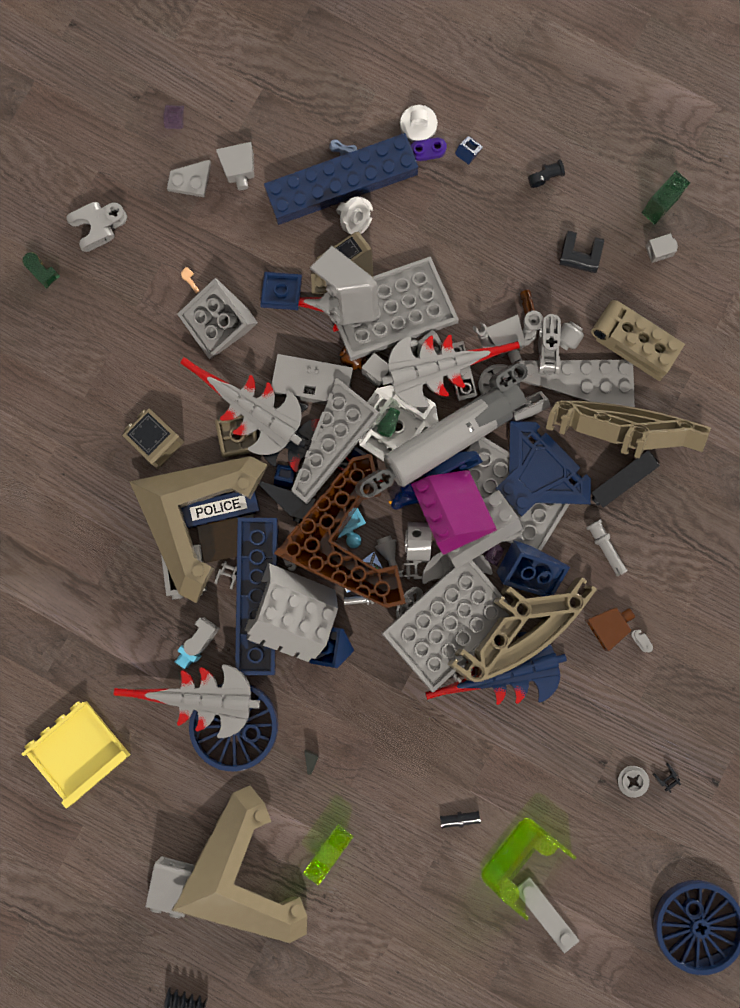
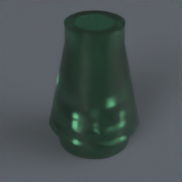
(388, 423)

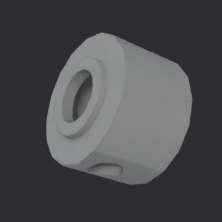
(418, 541)

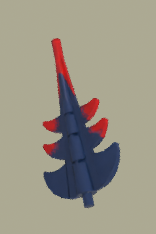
(541, 669)

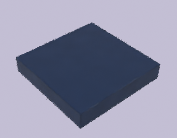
(281, 291)

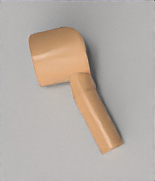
(186, 275)

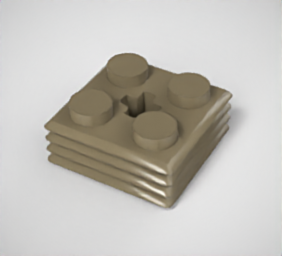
(231, 446)

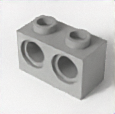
(375, 369)

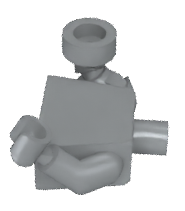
(510, 331)

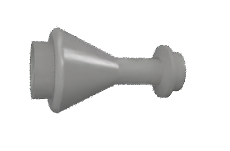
(387, 549)

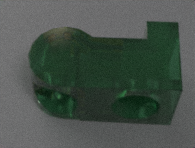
(35, 266)

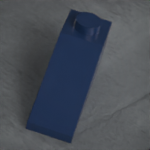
(459, 462)

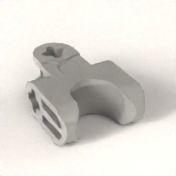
(101, 221)
(548, 344)

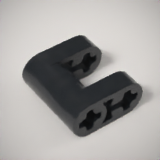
(581, 260)

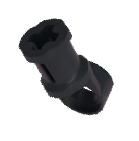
(548, 171)

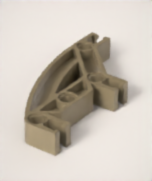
(628, 425)
(497, 659)

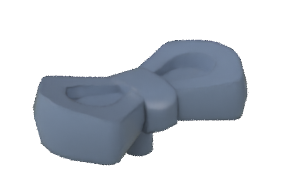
(336, 146)

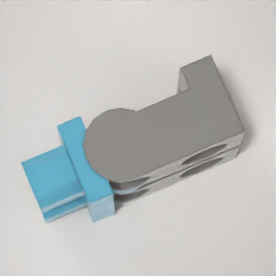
(198, 643)

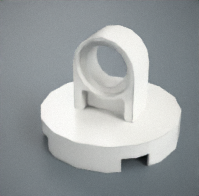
(418, 123)
(355, 215)

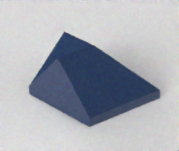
(336, 650)

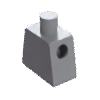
(237, 163)

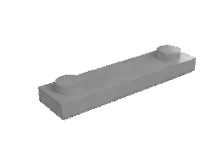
(547, 915)

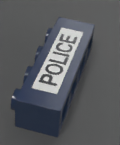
(219, 508)

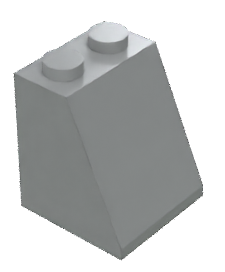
(167, 885)

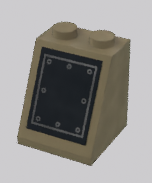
(357, 251)
(152, 438)

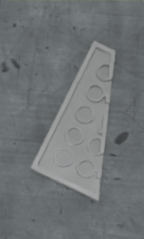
(588, 380)
(336, 434)

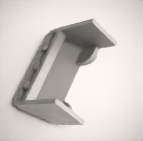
(350, 290)

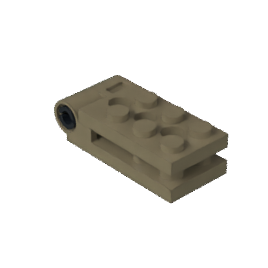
(637, 339)

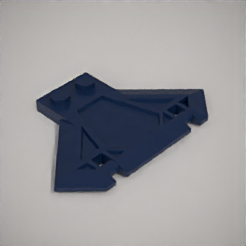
(540, 472)

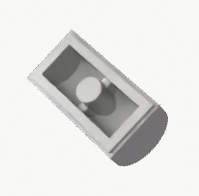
(534, 404)

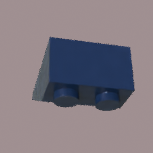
(531, 570)

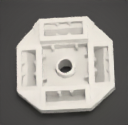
(412, 419)

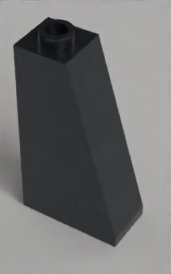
(625, 479)

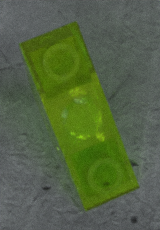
(327, 854)

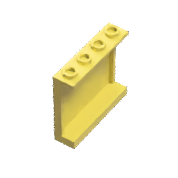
(76, 752)

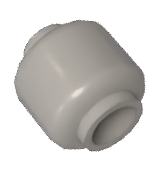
(570, 335)

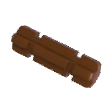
(527, 301)

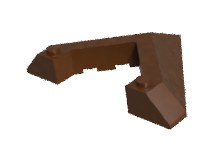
(314, 539)

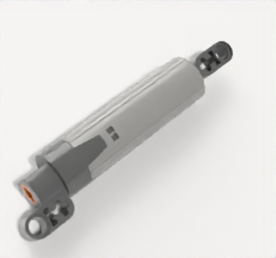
(451, 433)

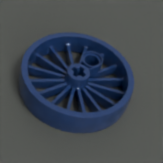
(194, 736)
(710, 963)

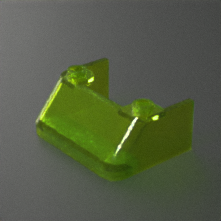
(513, 855)

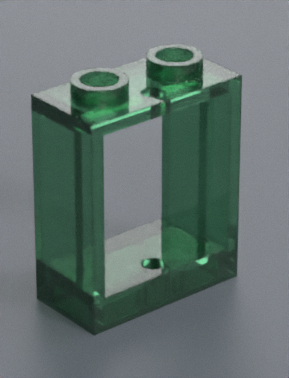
(665, 197)

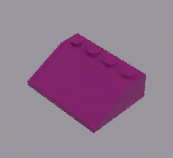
(453, 509)

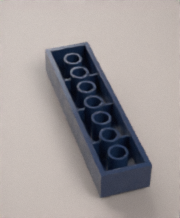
(341, 178)
(255, 549)

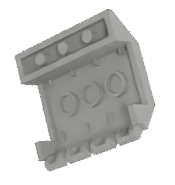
(293, 614)

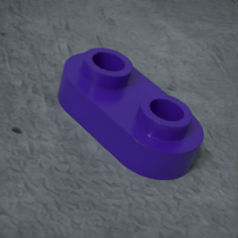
(428, 150)

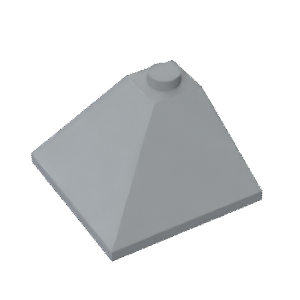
(216, 318)

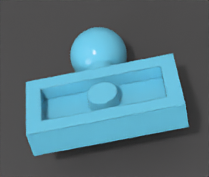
(353, 540)

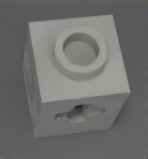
(661, 248)

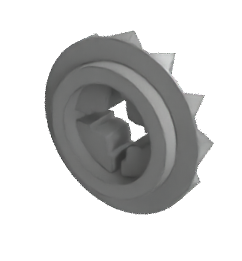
(642, 780)

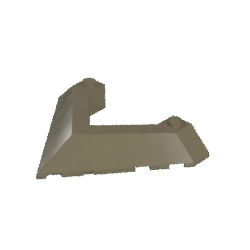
(161, 504)
(211, 887)

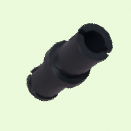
(460, 819)

